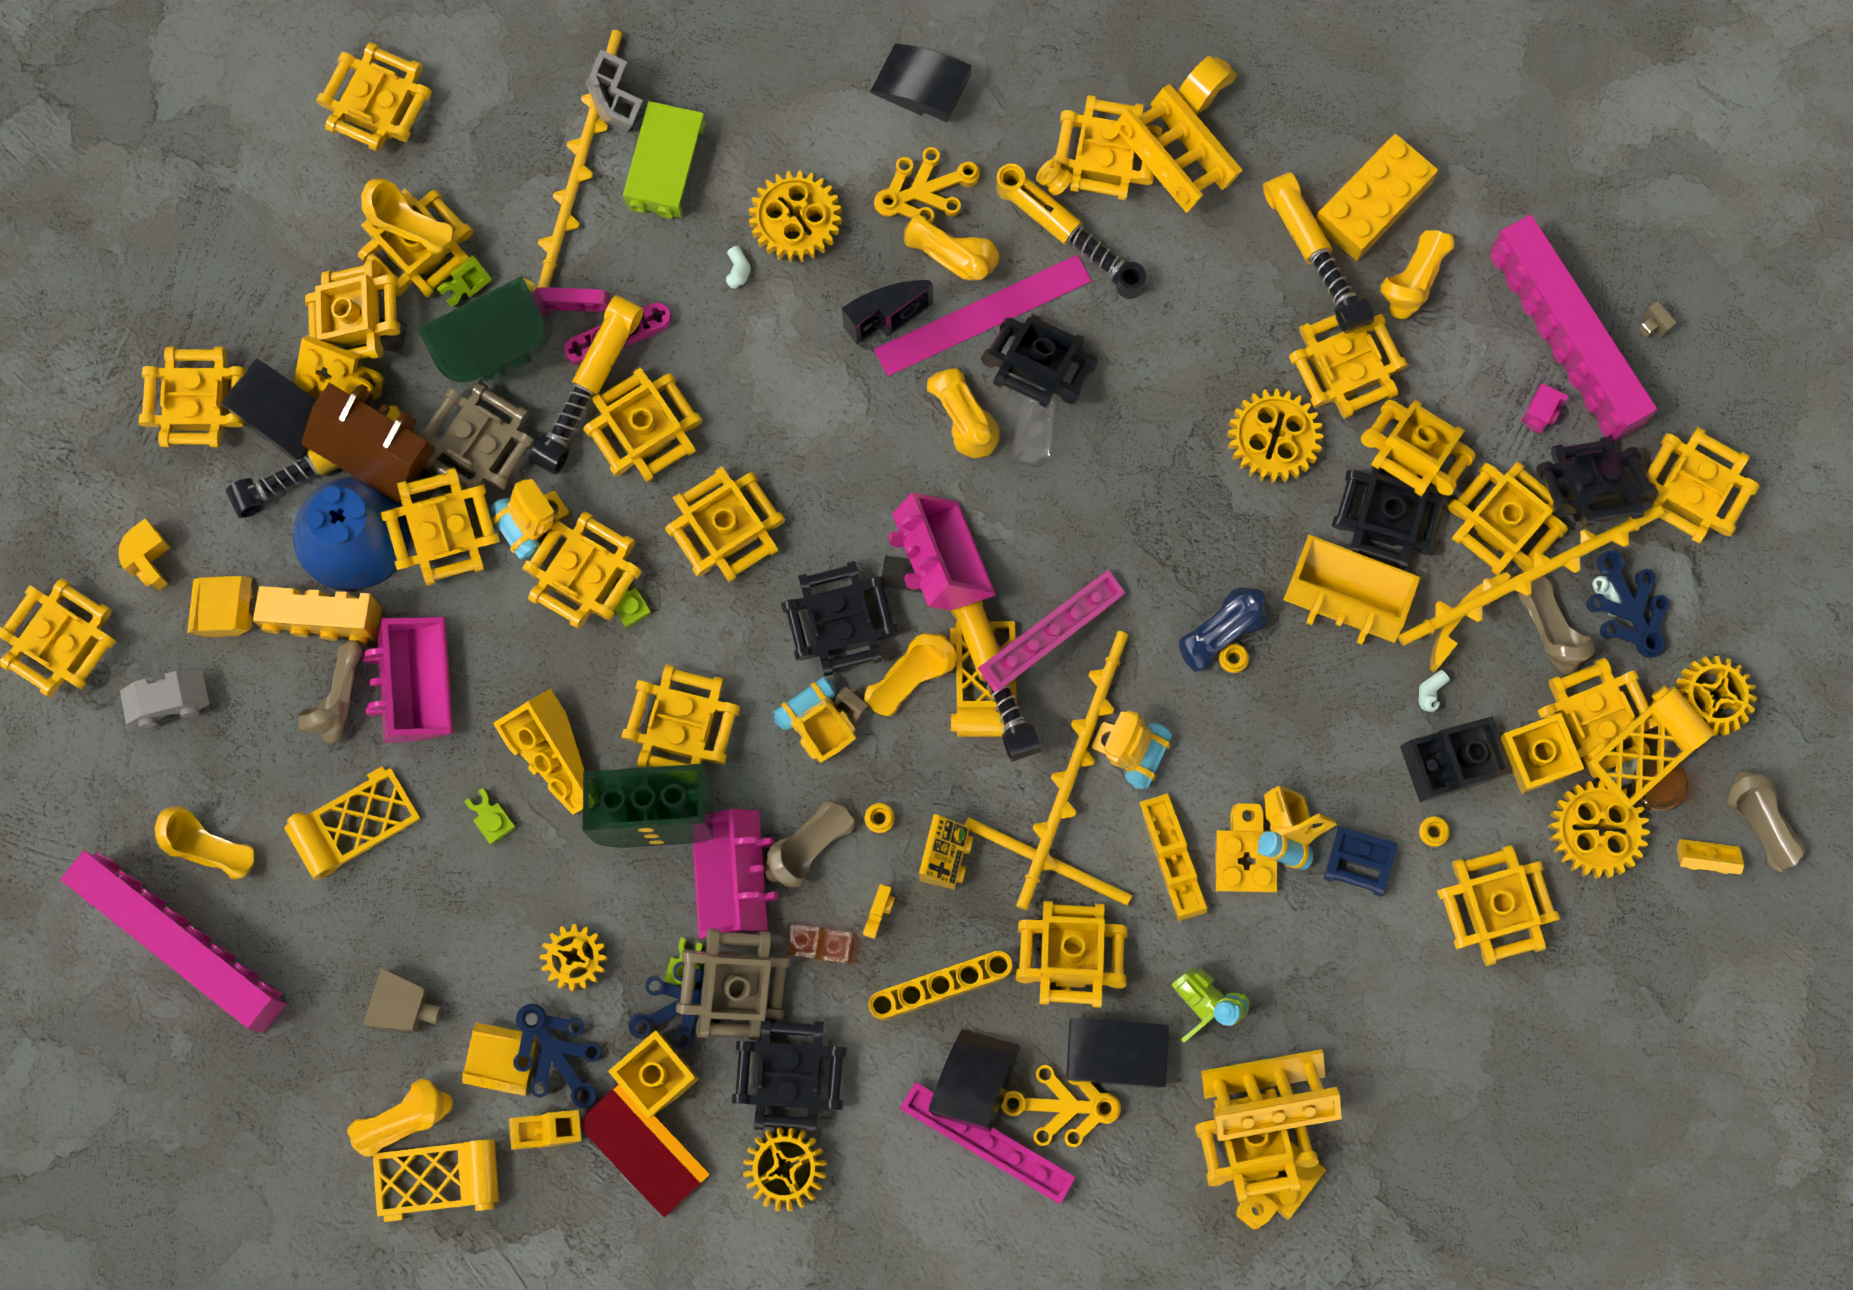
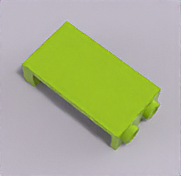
(663, 159)

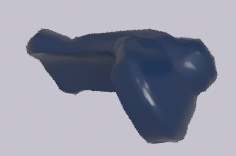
(1240, 613)

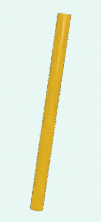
(1061, 867)

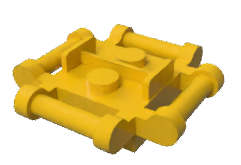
(374, 97)
(1102, 154)
(413, 256)
(347, 309)
(1348, 364)
(190, 397)
(643, 424)
(1418, 447)
(1700, 485)
(1506, 517)
(725, 523)
(440, 526)
(582, 570)
(56, 638)
(1600, 711)
(680, 720)
(1499, 904)
(1072, 953)
(1256, 1157)

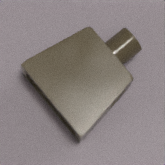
(399, 1005)

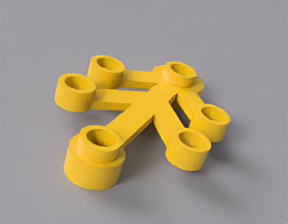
(923, 190)
(1067, 1106)

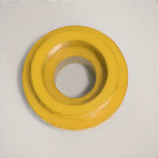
(1238, 650)
(879, 808)
(1442, 827)

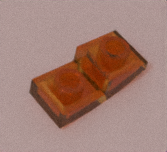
(821, 944)

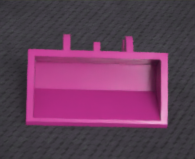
(940, 552)
(412, 679)
(732, 875)

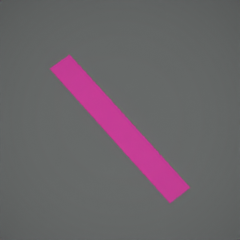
(982, 315)

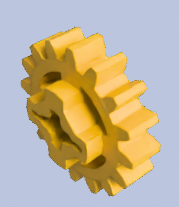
(580, 945)

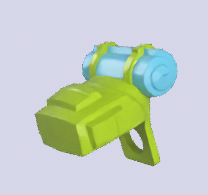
(1208, 1002)

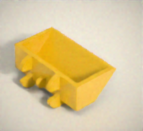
(1351, 589)

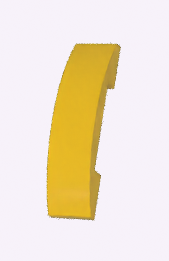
(1444, 644)

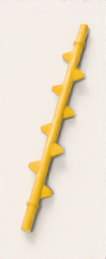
(579, 173)
(1522, 583)
(1065, 779)

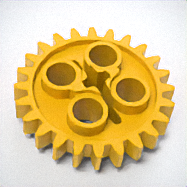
(774, 230)
(1249, 428)
(1599, 856)

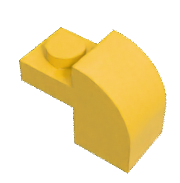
(1206, 82)
(138, 550)
(545, 1130)

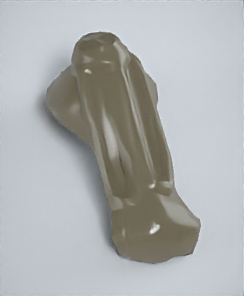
(1561, 643)
(331, 714)
(1757, 801)
(792, 857)

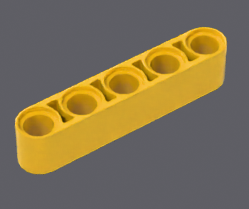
(951, 974)

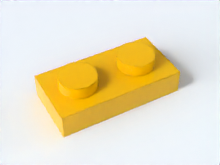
(1710, 856)

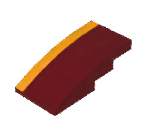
(643, 1150)

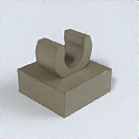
(1656, 321)
(850, 704)

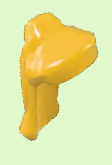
(387, 209)
(966, 257)
(1411, 288)
(972, 427)
(925, 659)
(183, 836)
(418, 1112)

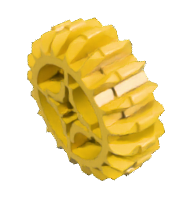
(1725, 674)
(796, 1192)

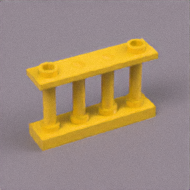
(1195, 137)
(1271, 1114)

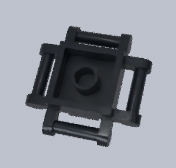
(1039, 356)
(1595, 483)
(1389, 516)
(840, 619)
(789, 1075)

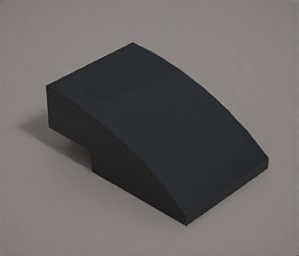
(922, 81)
(886, 308)
(271, 407)
(1456, 759)
(1117, 1052)
(974, 1080)

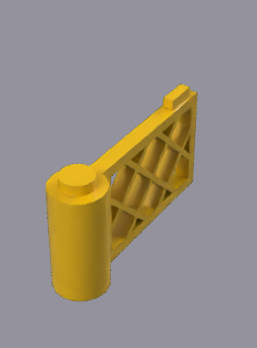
(979, 716)
(1675, 718)
(314, 841)
(476, 1172)

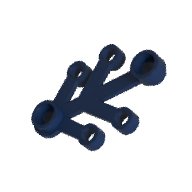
(1631, 608)
(668, 1011)
(553, 1051)

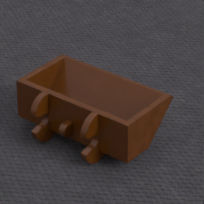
(366, 440)

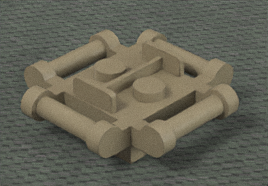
(478, 438)
(733, 985)

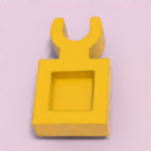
(882, 904)

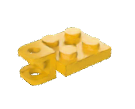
(340, 364)
(1233, 844)
(1282, 1201)

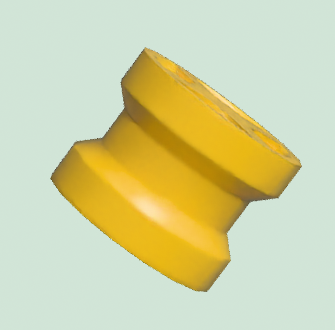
(1054, 177)

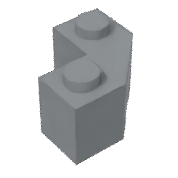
(611, 103)
(176, 694)

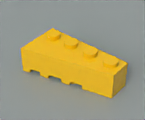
(318, 614)

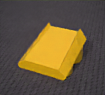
(220, 606)
(492, 1057)

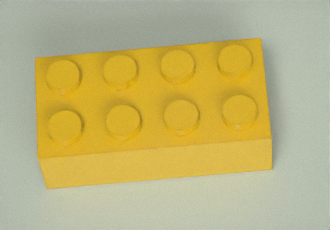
(1376, 197)

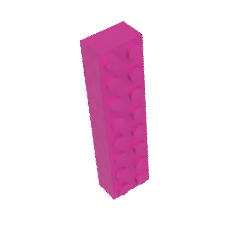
(1571, 329)
(172, 941)

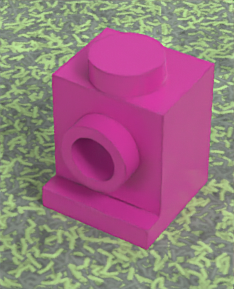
(1543, 408)

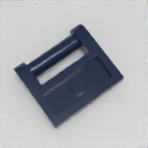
(1361, 851)

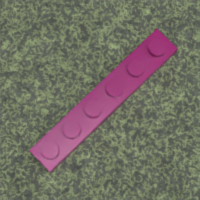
(1051, 631)
(993, 1147)

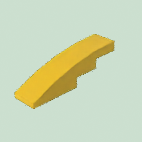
(1173, 857)

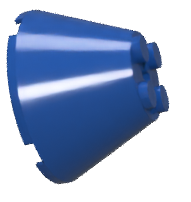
(344, 537)

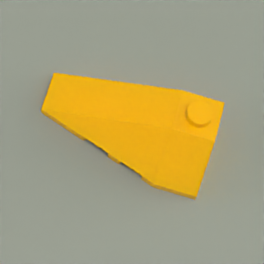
(546, 741)

